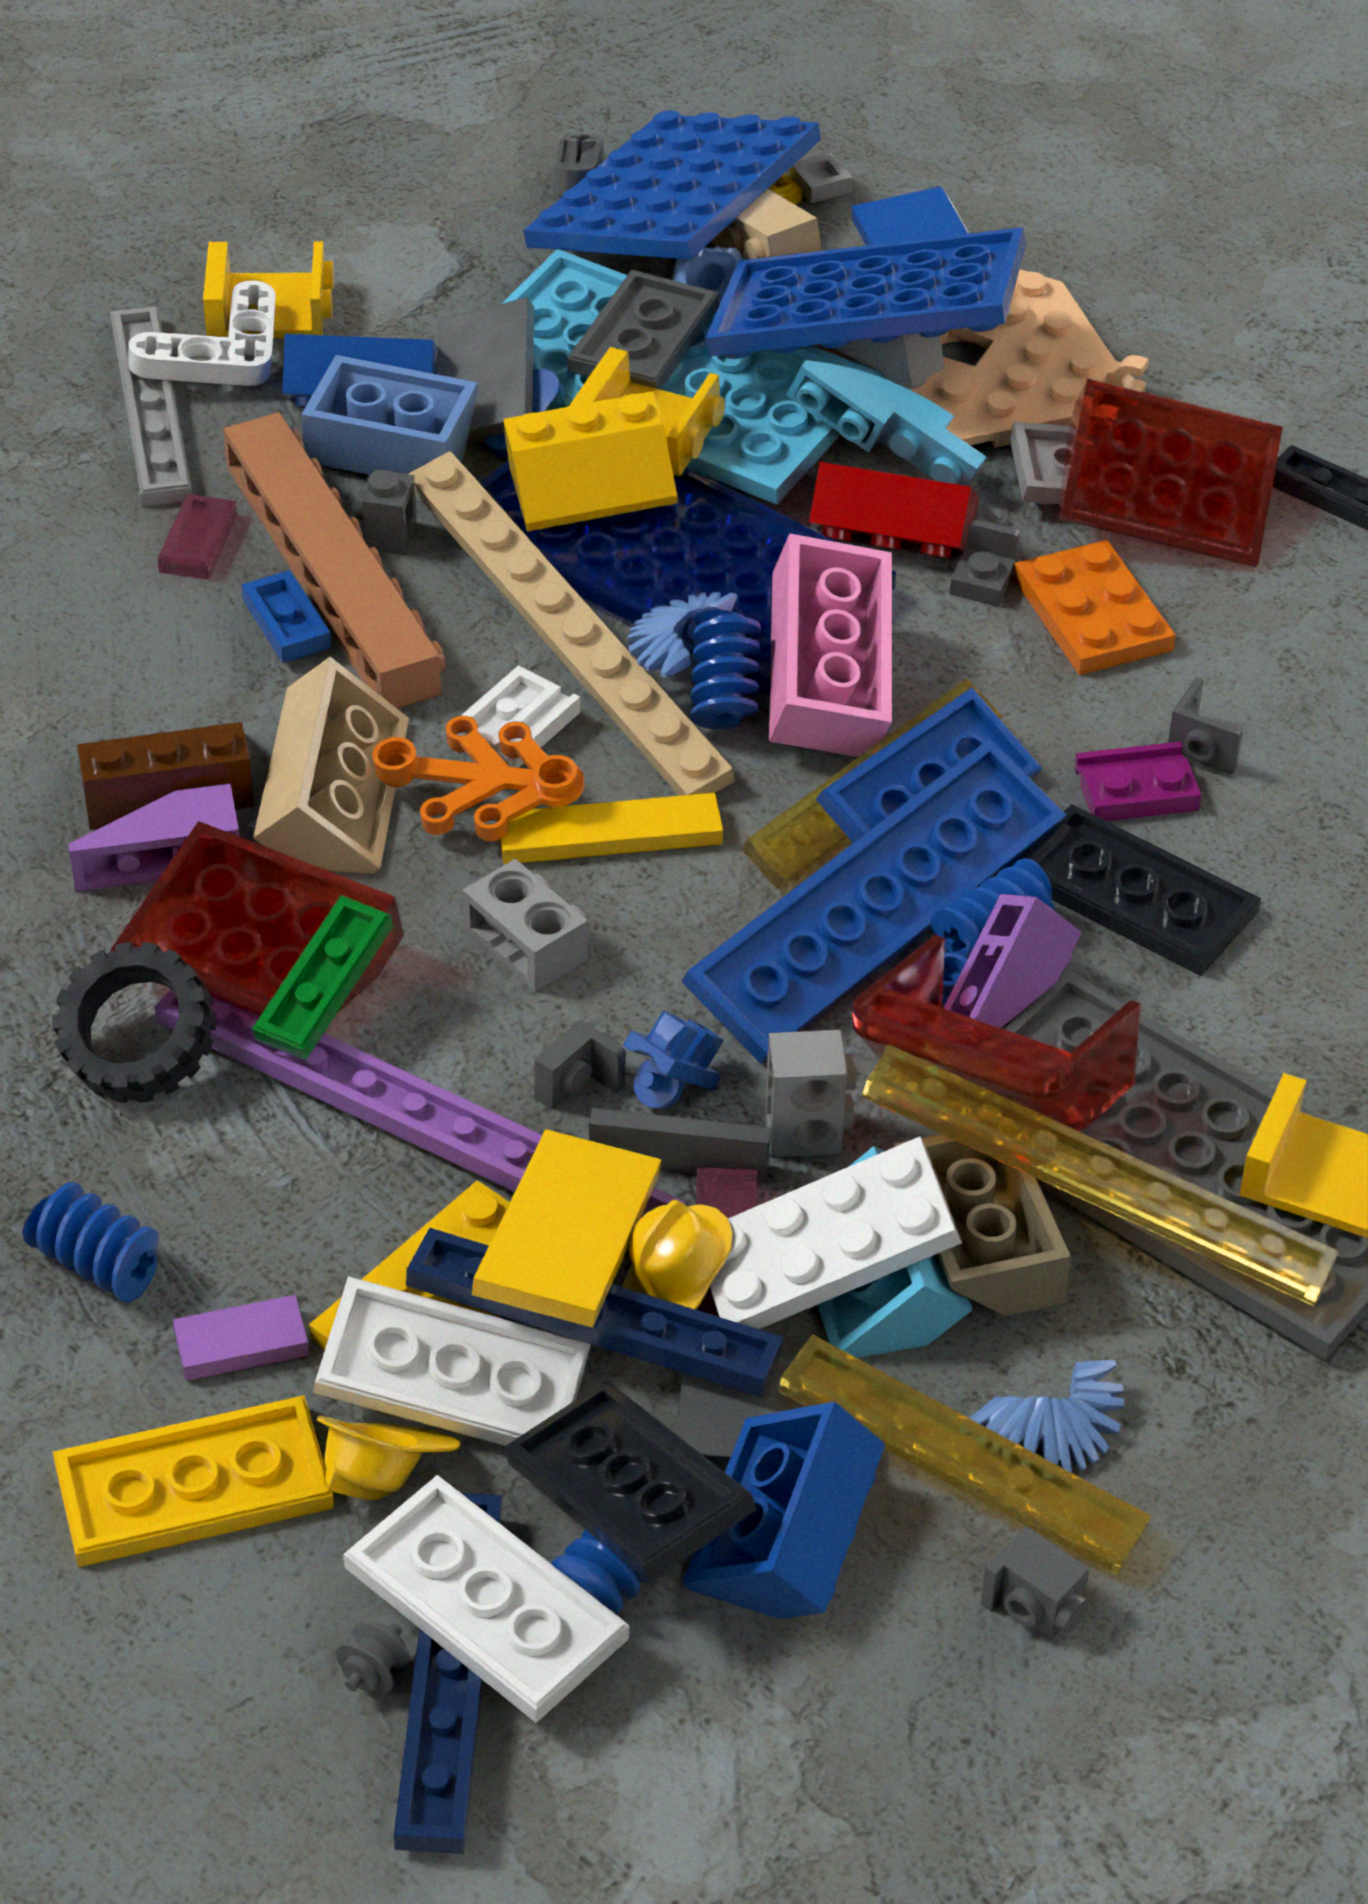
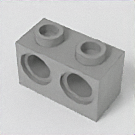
(525, 924)
(808, 1093)

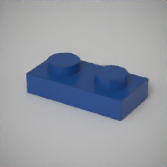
(286, 616)

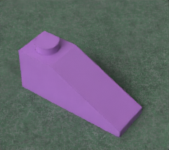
(146, 840)
(1013, 960)

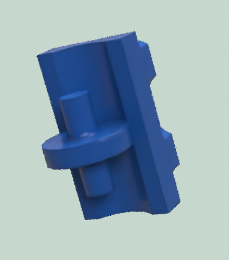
(678, 1055)

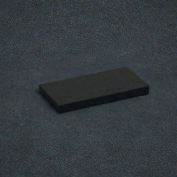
(1142, 890)
(629, 1480)

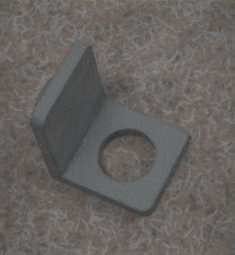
(1202, 737)

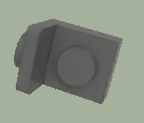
(986, 563)
(574, 1059)

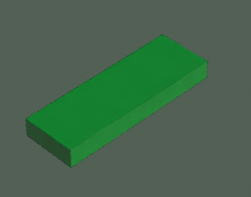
(323, 977)

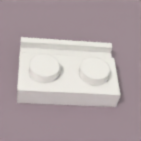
(525, 699)

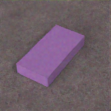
(240, 1337)

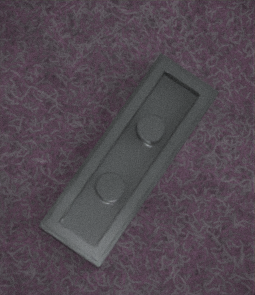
(684, 1142)

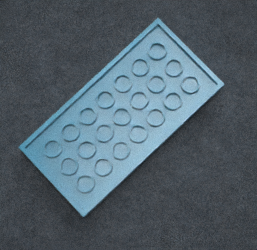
(763, 435)

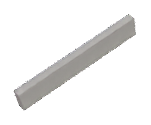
(151, 417)

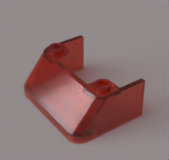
(1060, 1084)

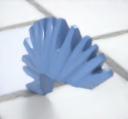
(666, 634)
(1062, 1426)

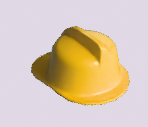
(678, 1252)
(376, 1457)

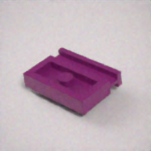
(1137, 781)

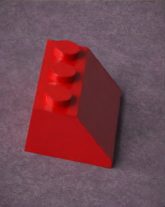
(892, 509)

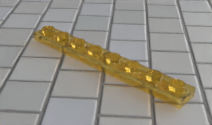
(1101, 1174)

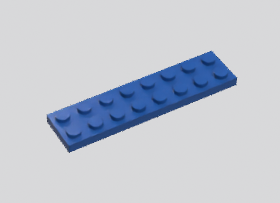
(872, 899)

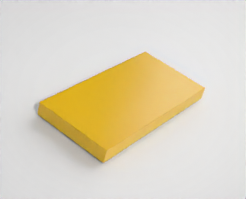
(567, 1228)
(192, 1480)

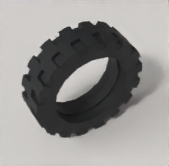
(95, 985)

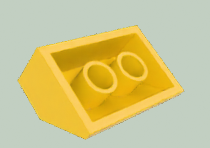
(590, 461)

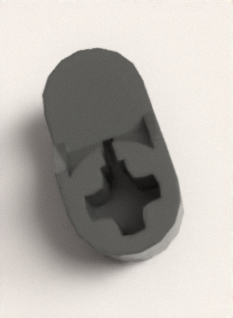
(575, 158)

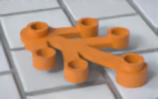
(548, 781)

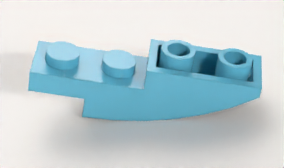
(875, 409)

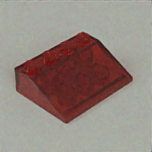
(1169, 472)
(247, 915)

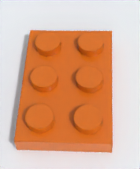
(1093, 607)

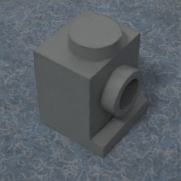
(387, 511)
(1037, 1584)

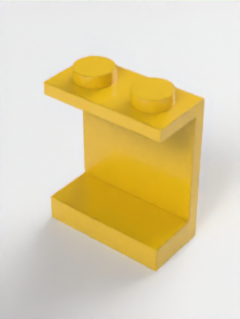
(300, 298)
(684, 418)
(1308, 1164)

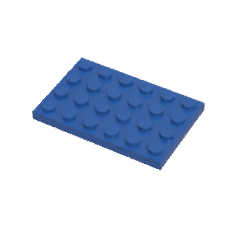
(673, 185)
(868, 293)

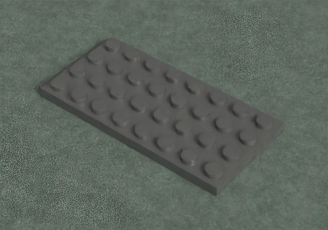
(1198, 1124)

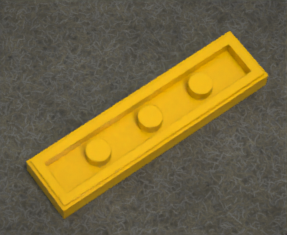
(613, 828)

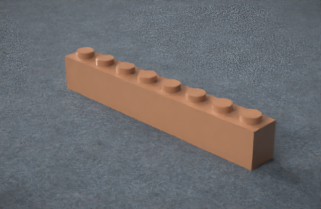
(333, 561)

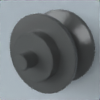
(370, 1661)

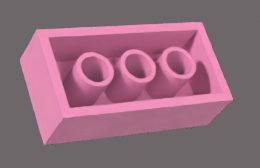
(831, 646)

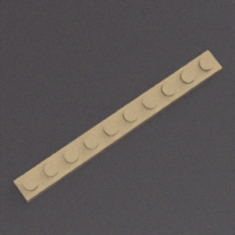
(571, 629)

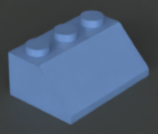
(386, 417)

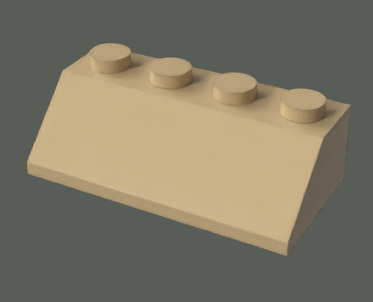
(322, 779)

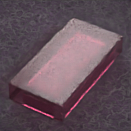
(197, 536)

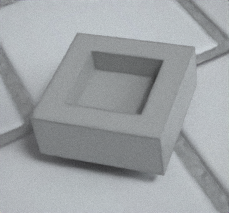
(821, 178)

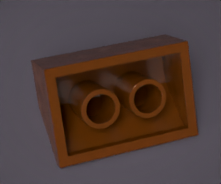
(138, 770)

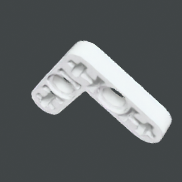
(168, 354)

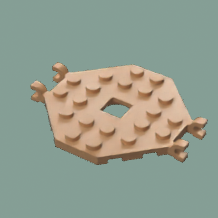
(1029, 368)

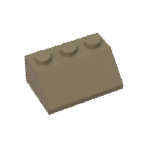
(1009, 1240)

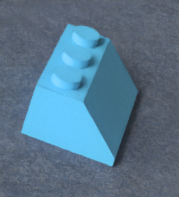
(895, 1310)

